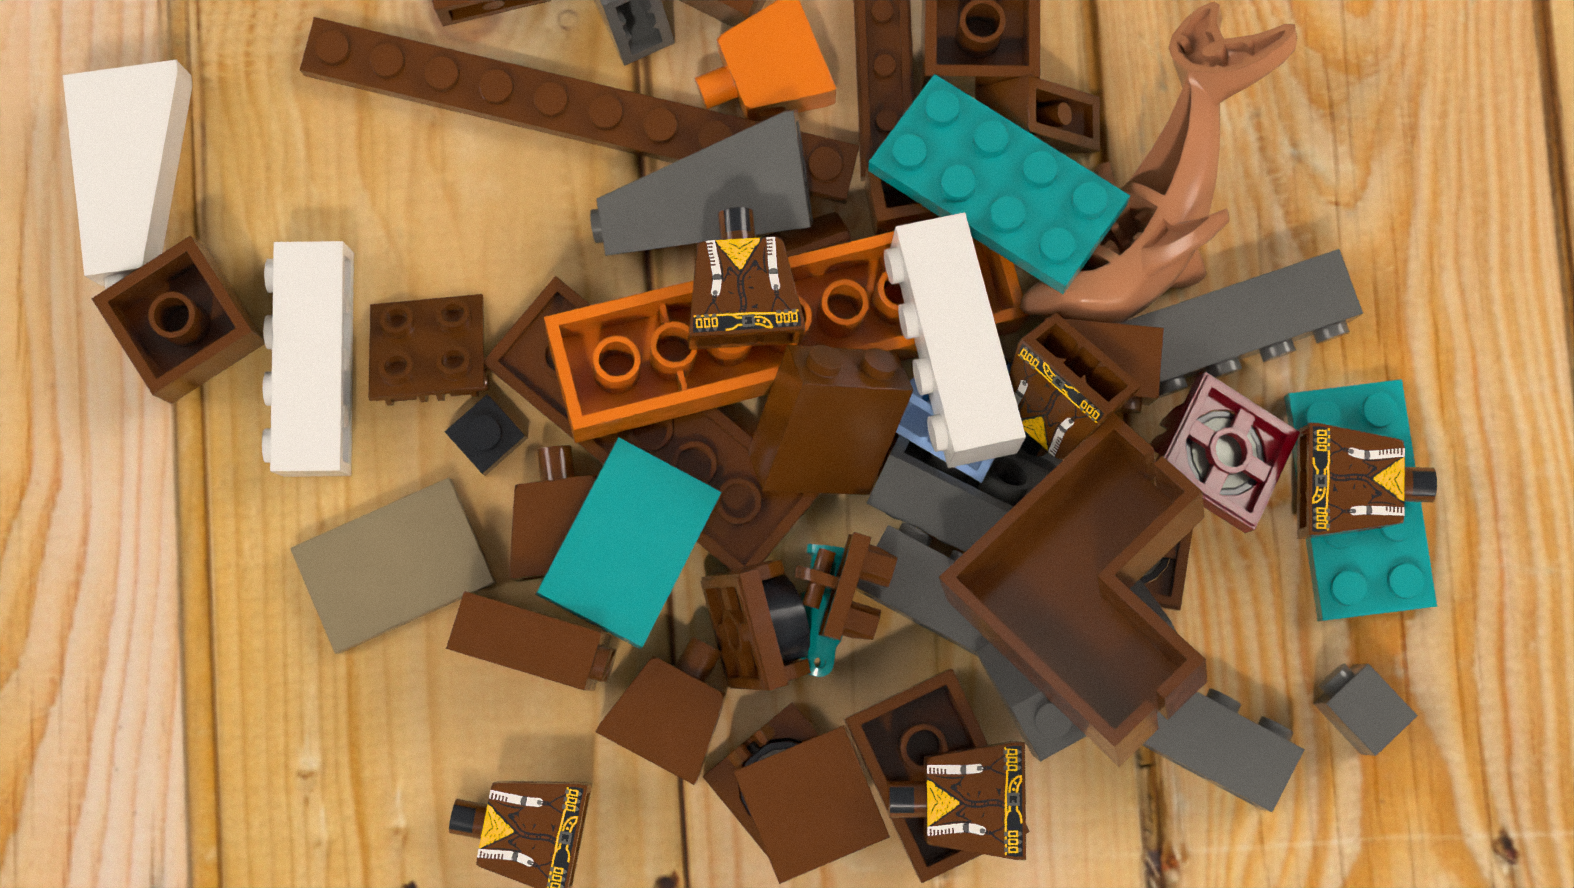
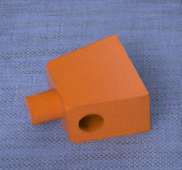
(770, 65)

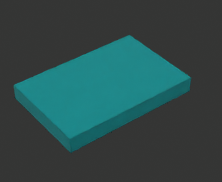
(628, 543)

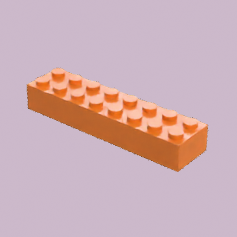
(631, 359)

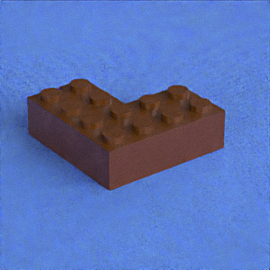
(1058, 581)

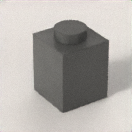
(1363, 707)

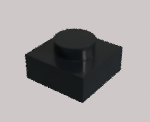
(486, 435)

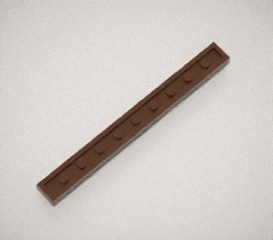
(545, 101)

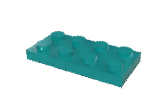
(1010, 184)
(1376, 567)

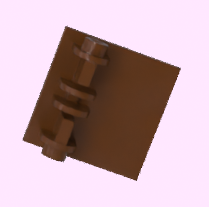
(427, 349)

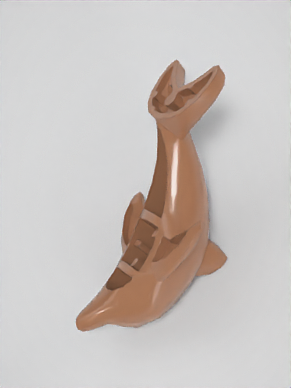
(1173, 188)

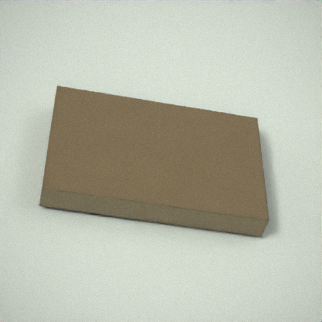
(393, 565)

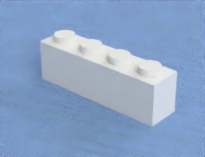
(955, 341)
(309, 359)

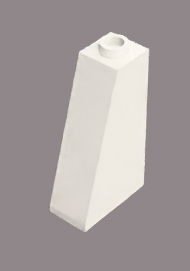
(125, 161)

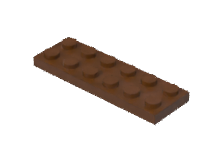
(704, 444)

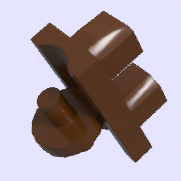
(858, 561)

